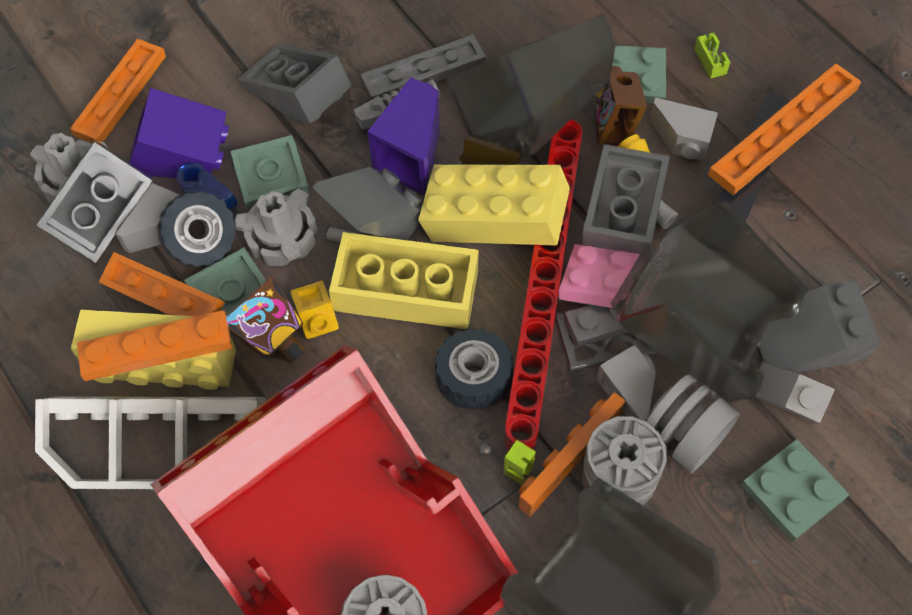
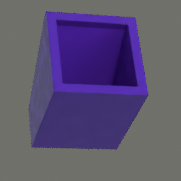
(177, 133)
(408, 135)

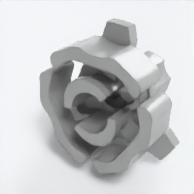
(57, 161)
(278, 224)

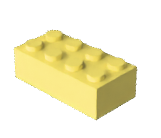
(495, 204)
(404, 280)
(205, 371)

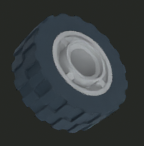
(217, 222)
(468, 387)

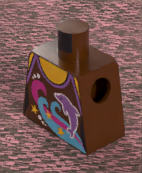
(619, 107)
(267, 322)

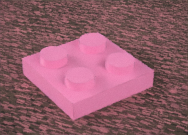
(595, 275)

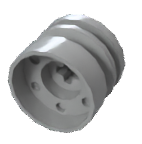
(690, 423)
(628, 438)
(384, 592)

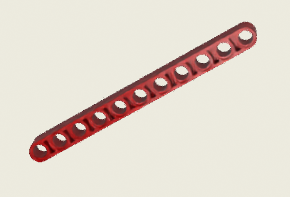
(563, 152)

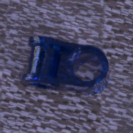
(195, 178)

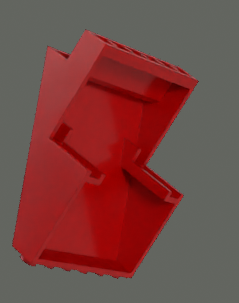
(329, 494)

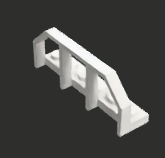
(137, 409)

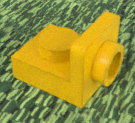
(315, 309)

